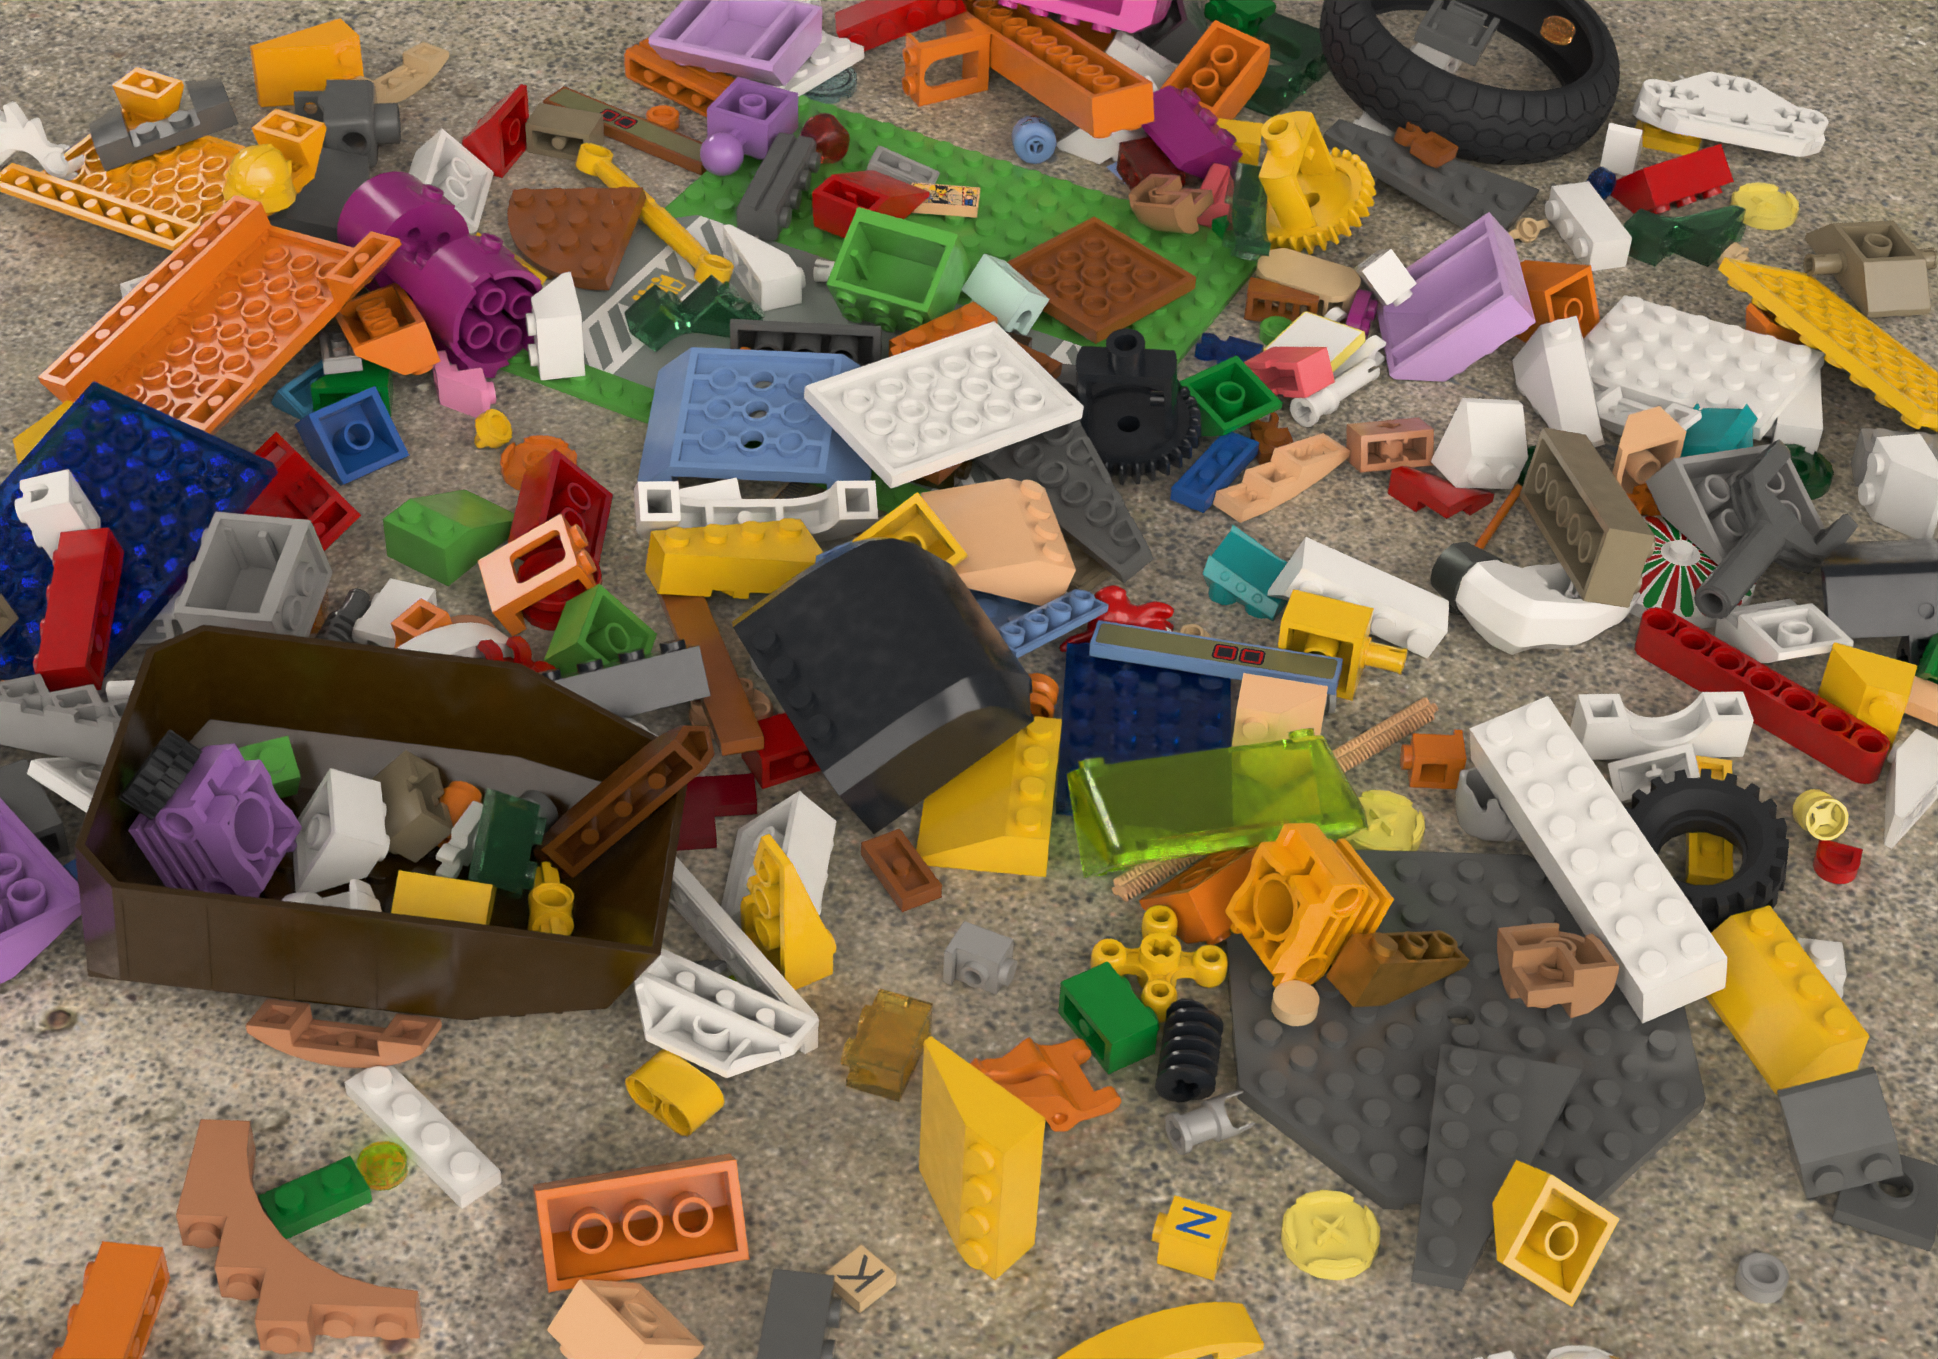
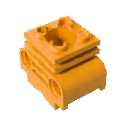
(1305, 902)

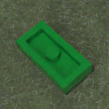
(316, 1197)

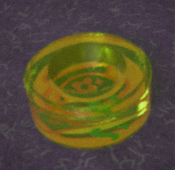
(383, 1165)

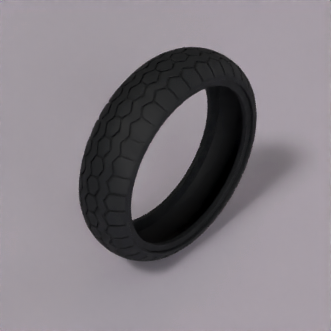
(1481, 119)

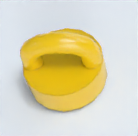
(492, 429)

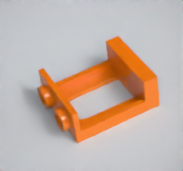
(918, 56)

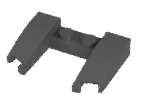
(120, 146)

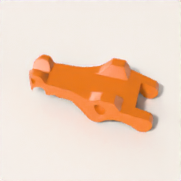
(1051, 1081)

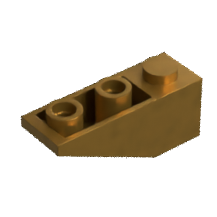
(1391, 965)

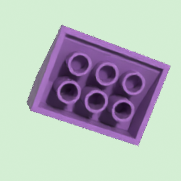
(35, 895)

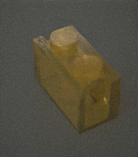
(887, 1044)

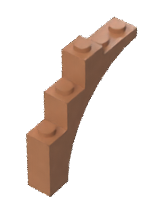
(257, 1262)

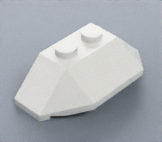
(716, 1018)

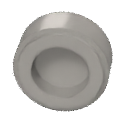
(1761, 1277)

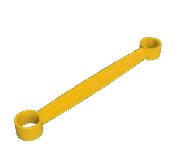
(598, 162)

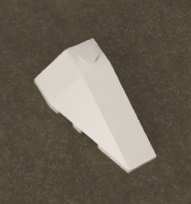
(1558, 380)

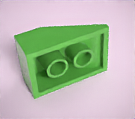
(445, 533)

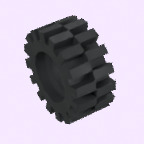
(160, 774)

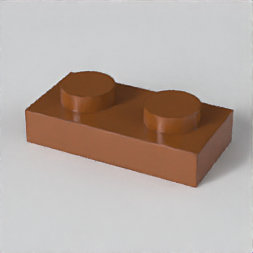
(901, 870)

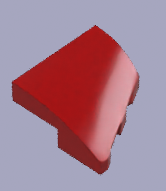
(1422, 489)

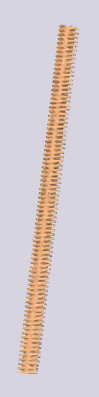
(1348, 756)

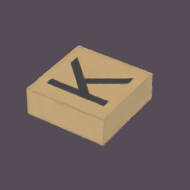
(861, 1278)

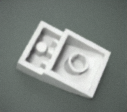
(1780, 631)

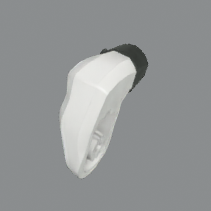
(1519, 605)

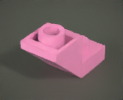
(464, 389)

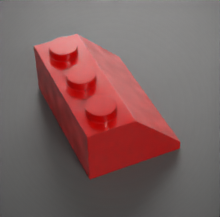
(1675, 181)
(562, 488)

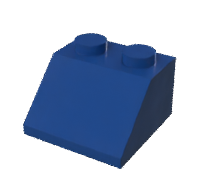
(352, 437)

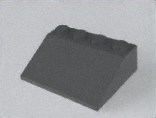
(323, 198)

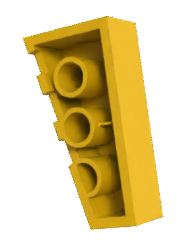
(729, 557)

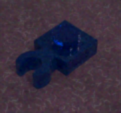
(1215, 349)

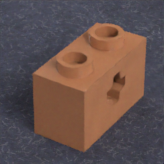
(1390, 444)

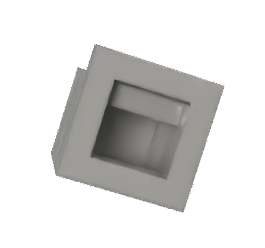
(979, 958)

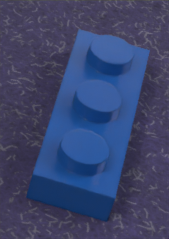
(1214, 471)

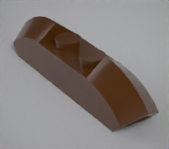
(625, 799)

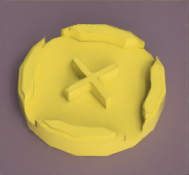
(1766, 206)
(1391, 823)
(1330, 1235)

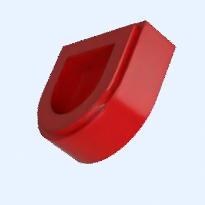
(1836, 861)

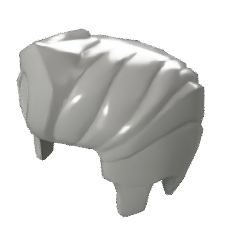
(1480, 811)

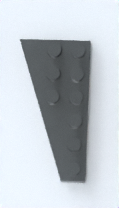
(1452, 190)
(1079, 493)

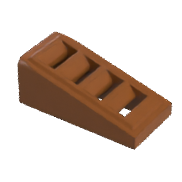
(1272, 291)

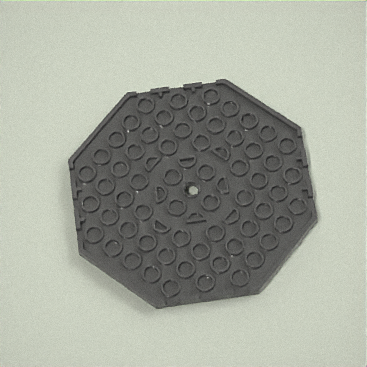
(1363, 1078)

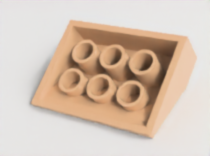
(1008, 539)

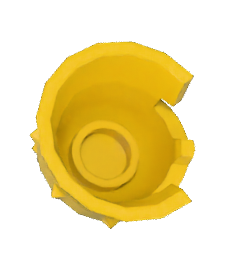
(262, 176)

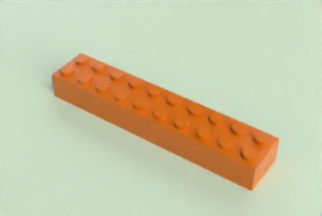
(1061, 69)

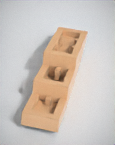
(1286, 476)

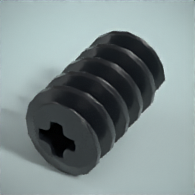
(1189, 1052)

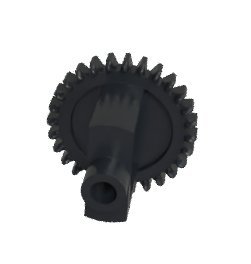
(1135, 407)

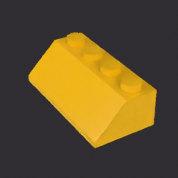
(1783, 1004)

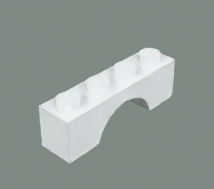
(1714, 724)

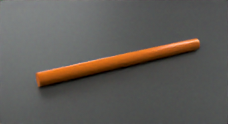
(1499, 517)

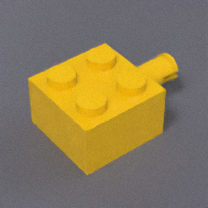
(1340, 631)

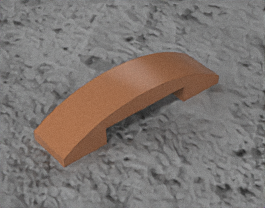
(292, 1030)

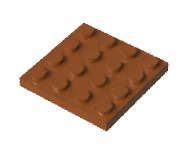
(1101, 278)

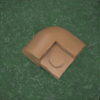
(1166, 206)
(1555, 967)

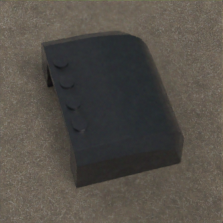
(887, 673)

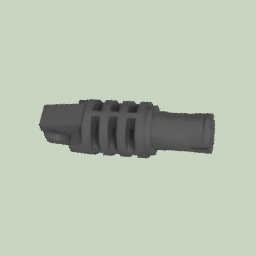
(340, 623)

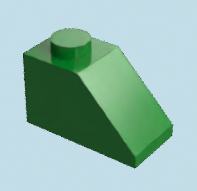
(342, 385)

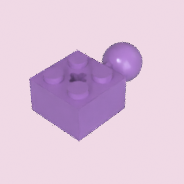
(746, 122)

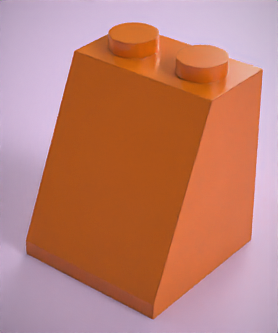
(1560, 293)

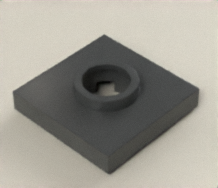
(1902, 1219)

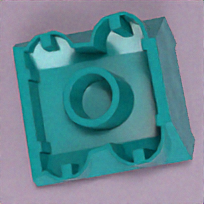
(1719, 431)
(1243, 573)

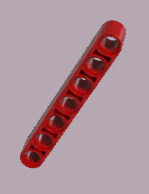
(1774, 700)

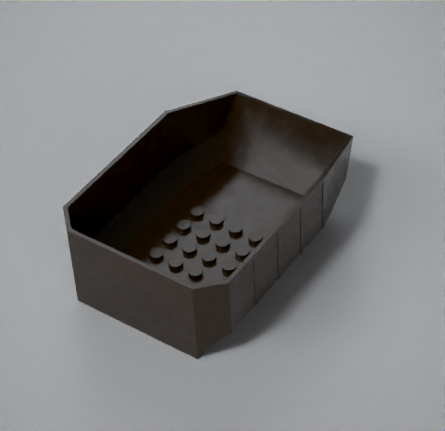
(356, 714)

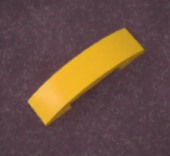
(1177, 1334)

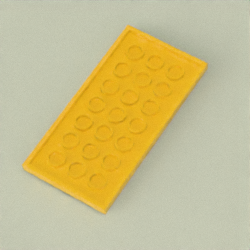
(1844, 336)

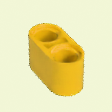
(675, 1092)

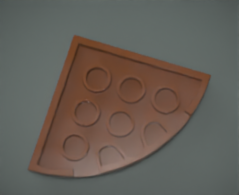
(575, 230)

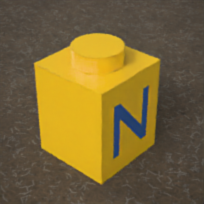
(1192, 1237)

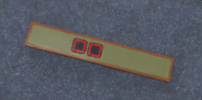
(635, 130)

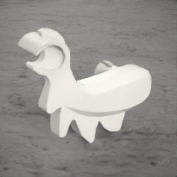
(29, 136)

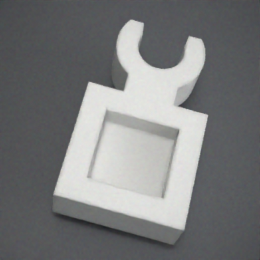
(462, 843)
(1829, 959)

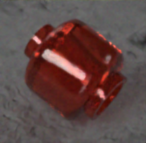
(830, 137)

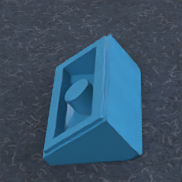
(296, 395)

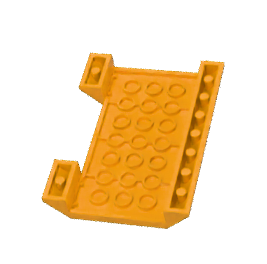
(168, 192)

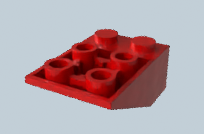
(842, 193)

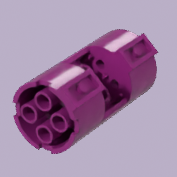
(459, 282)

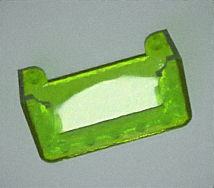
(1208, 801)

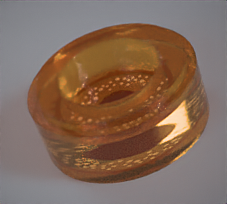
(1558, 30)

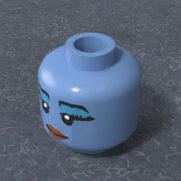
(1033, 139)

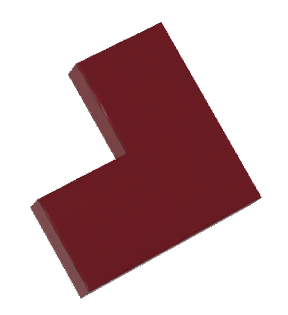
(712, 798)

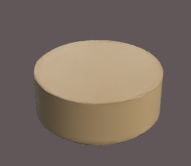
(1295, 1003)

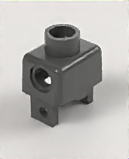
(352, 117)

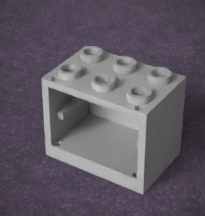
(255, 576)

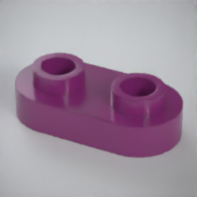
(1362, 311)

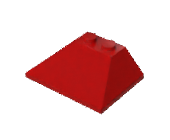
(302, 493)

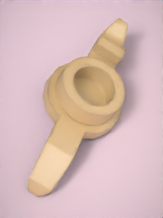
(1528, 229)

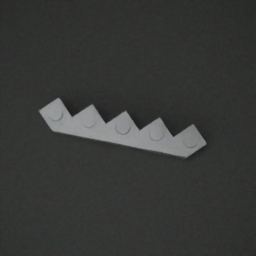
(59, 722)

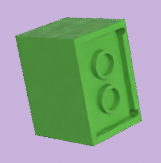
(897, 272)

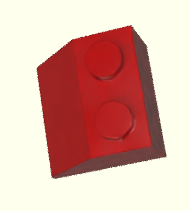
(501, 133)

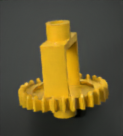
(1307, 189)

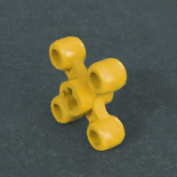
(1160, 960)

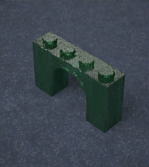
(1303, 62)

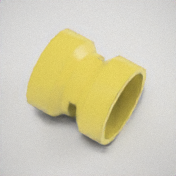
(1827, 821)

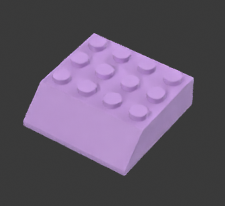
(741, 37)
(1461, 308)

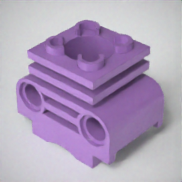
(219, 827)

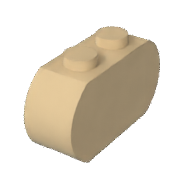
(1330, 281)

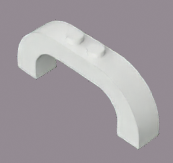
(828, 516)

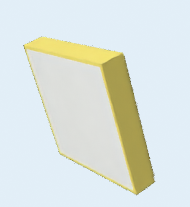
(1318, 331)

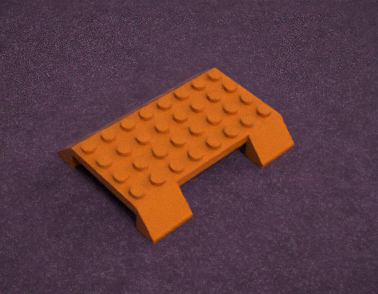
(219, 316)

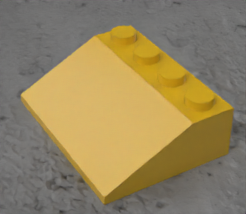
(998, 808)
(979, 1160)

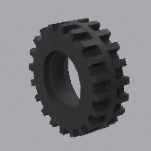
(1727, 812)

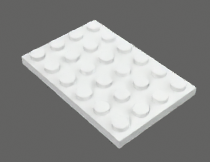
(1689, 359)
(942, 403)

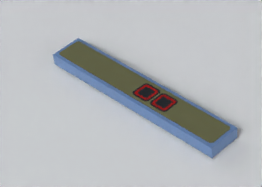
(1211, 655)

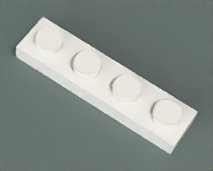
(424, 1133)

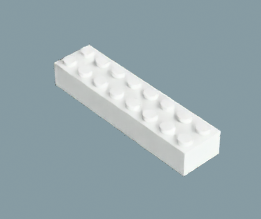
(1598, 859)

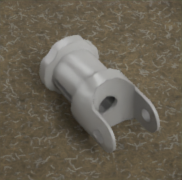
(1202, 1124)

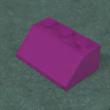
(1189, 132)

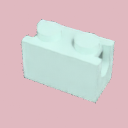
(1005, 294)

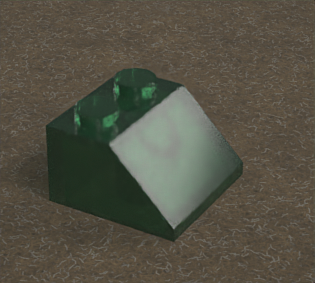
(505, 843)

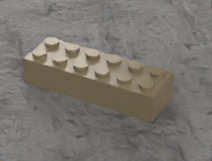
(1587, 518)

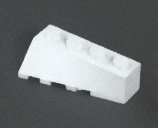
(1401, 610)

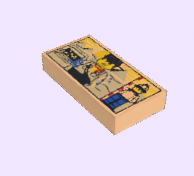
(949, 200)

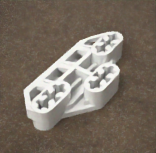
(1731, 112)

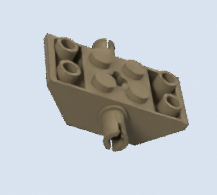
(1874, 266)

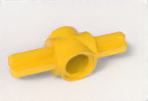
(550, 903)

